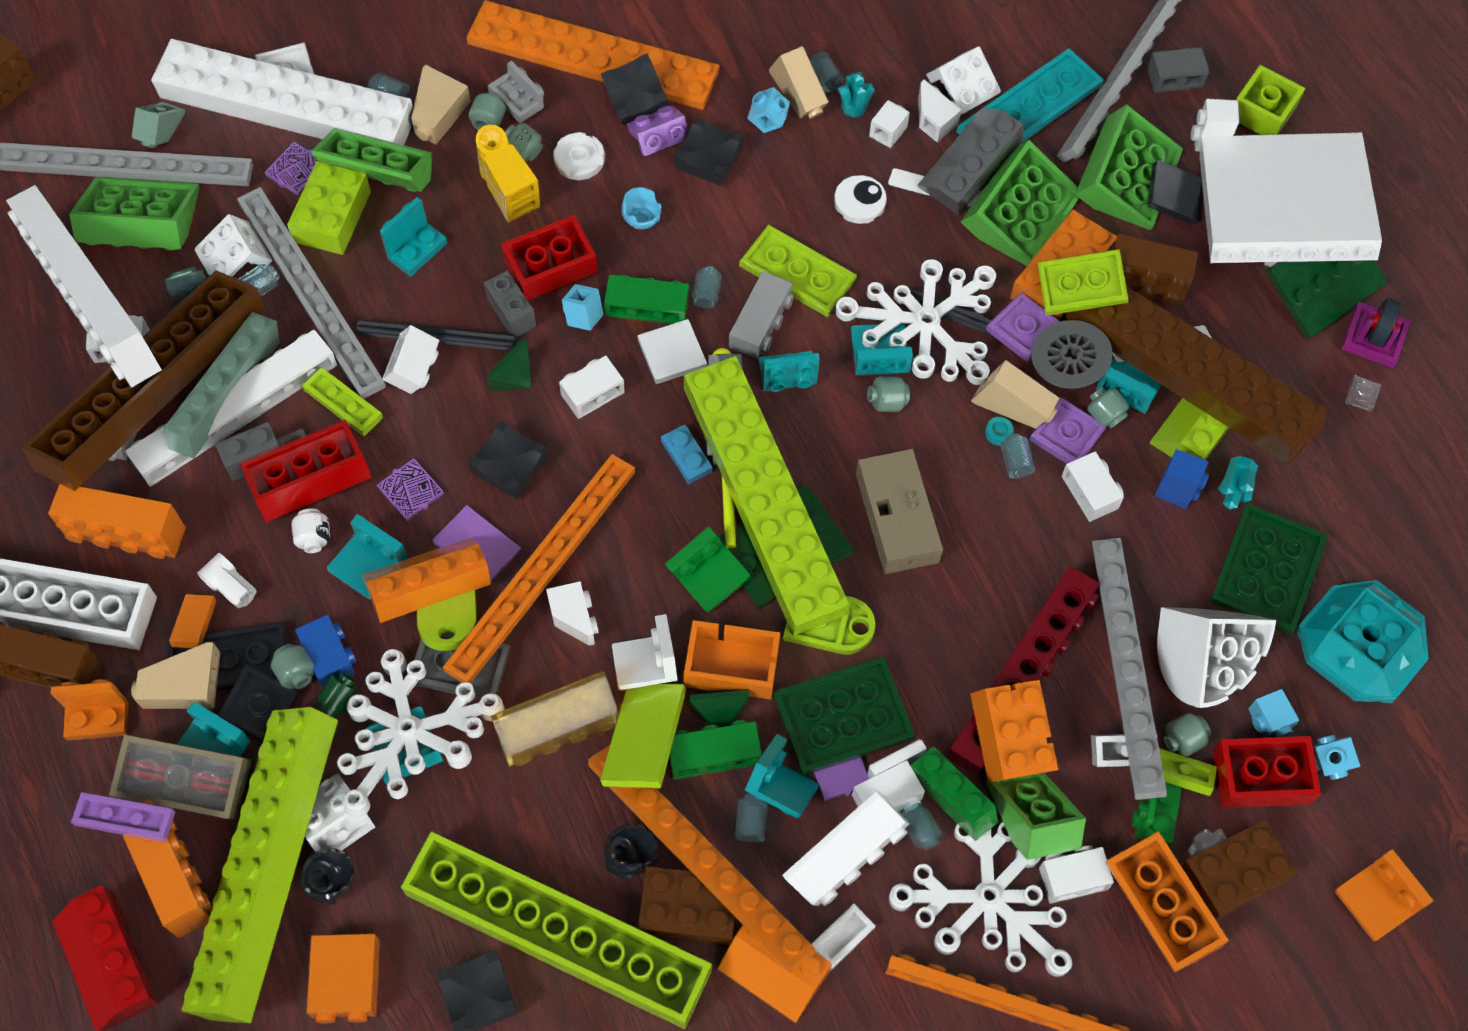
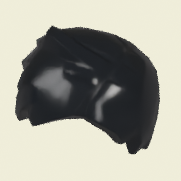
(629, 850)
(327, 875)

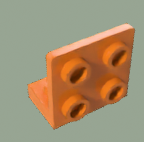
(92, 709)
(1383, 895)

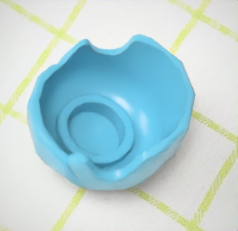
(641, 208)

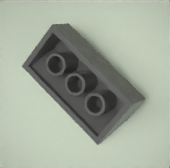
(972, 158)

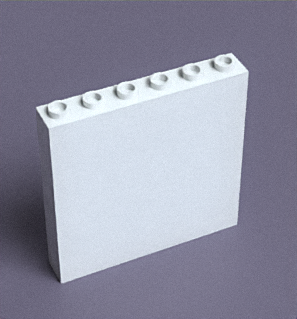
(1289, 198)

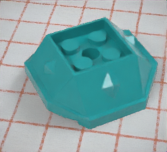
(1340, 653)

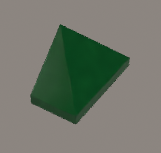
(512, 370)
(719, 707)

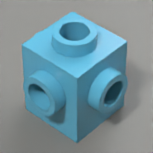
(768, 110)
(1345, 756)

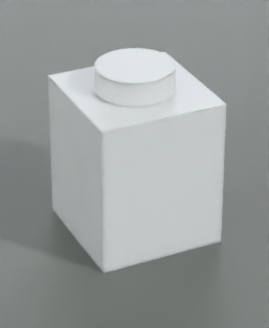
(889, 124)

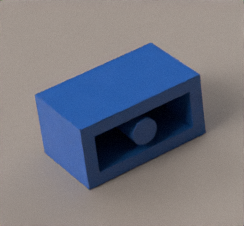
(1182, 479)
(325, 649)

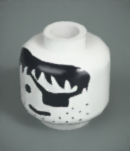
(310, 530)

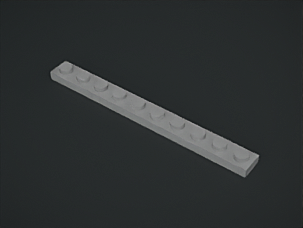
(1118, 79)
(125, 164)
(311, 293)
(1129, 670)

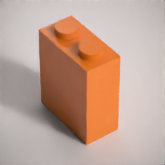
(343, 977)

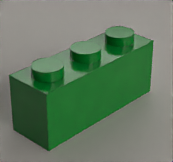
(646, 299)
(714, 749)
(955, 794)

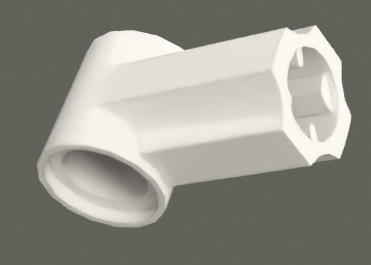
(222, 576)

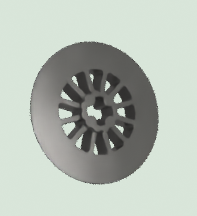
(1067, 331)

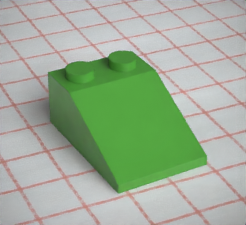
(1038, 815)

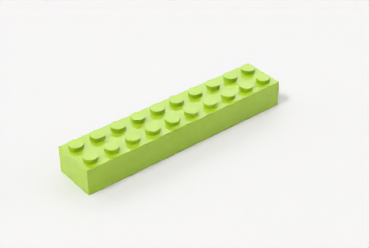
(765, 496)
(260, 866)
(557, 929)

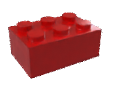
(549, 257)
(1266, 772)

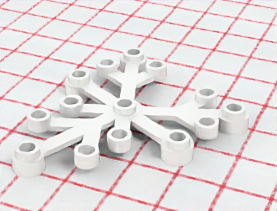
(893, 316)
(456, 716)
(1016, 922)

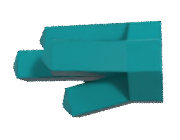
(855, 95)
(1238, 481)

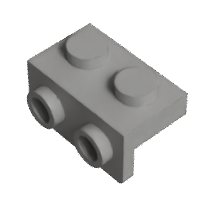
(518, 93)

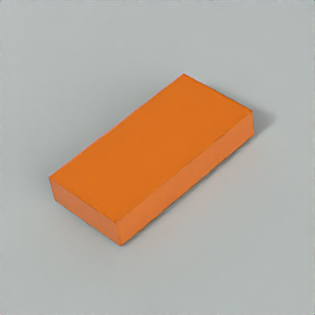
(192, 621)

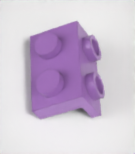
(659, 129)

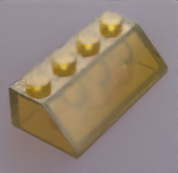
(556, 719)

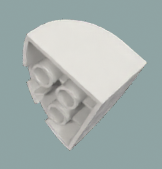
(1210, 652)

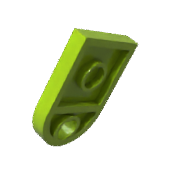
(450, 615)
(838, 634)

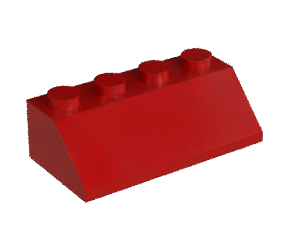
(305, 470)
(103, 959)

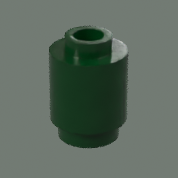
(336, 694)

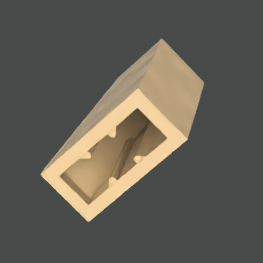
(799, 83)
(437, 104)
(1016, 396)
(179, 680)

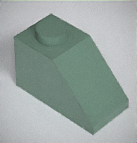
(156, 123)

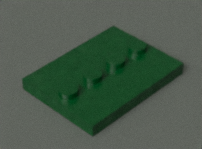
(1323, 290)
(831, 537)
(1269, 568)
(843, 716)

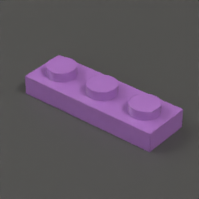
(123, 817)

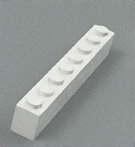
(252, 396)

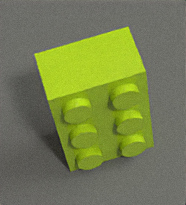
(329, 208)

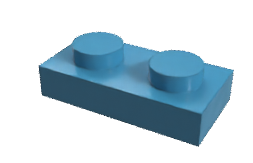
(686, 454)

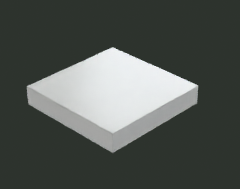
(672, 351)

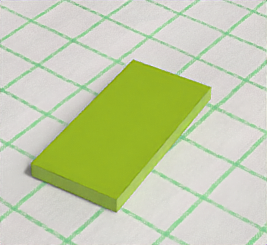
(814, 277)
(643, 736)

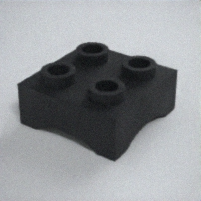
(635, 89)
(708, 152)
(508, 460)
(476, 993)

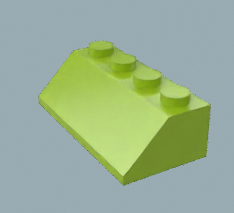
(1189, 431)

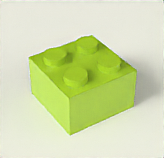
(1268, 101)

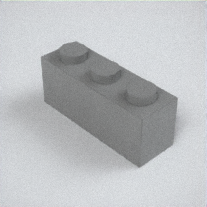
(761, 315)

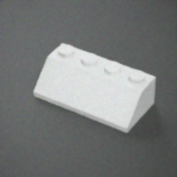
(847, 849)

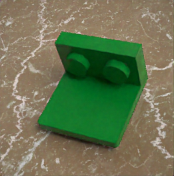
(708, 570)
(1157, 815)

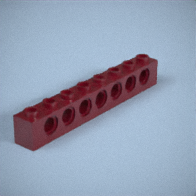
(1072, 586)

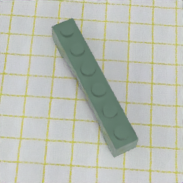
(191, 423)

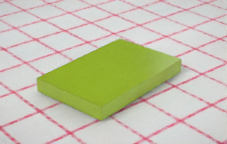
(1082, 282)

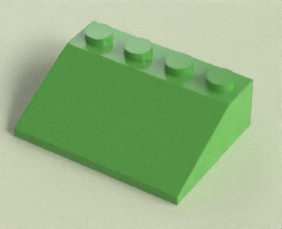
(1122, 167)
(1022, 204)
(134, 213)

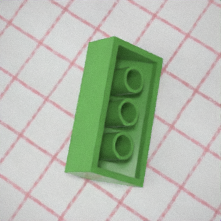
(377, 158)

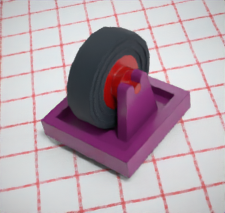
(1377, 332)

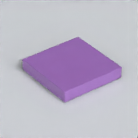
(1020, 325)
(1069, 433)

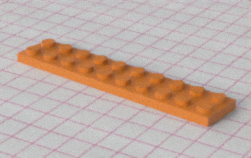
(587, 51)

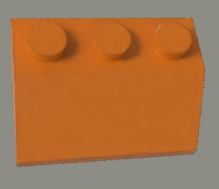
(765, 977)

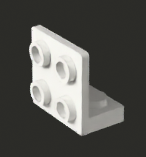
(967, 79)
(231, 247)
(646, 659)
(330, 823)

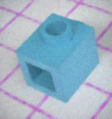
(582, 307)
(1273, 715)

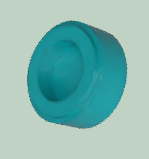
(998, 429)

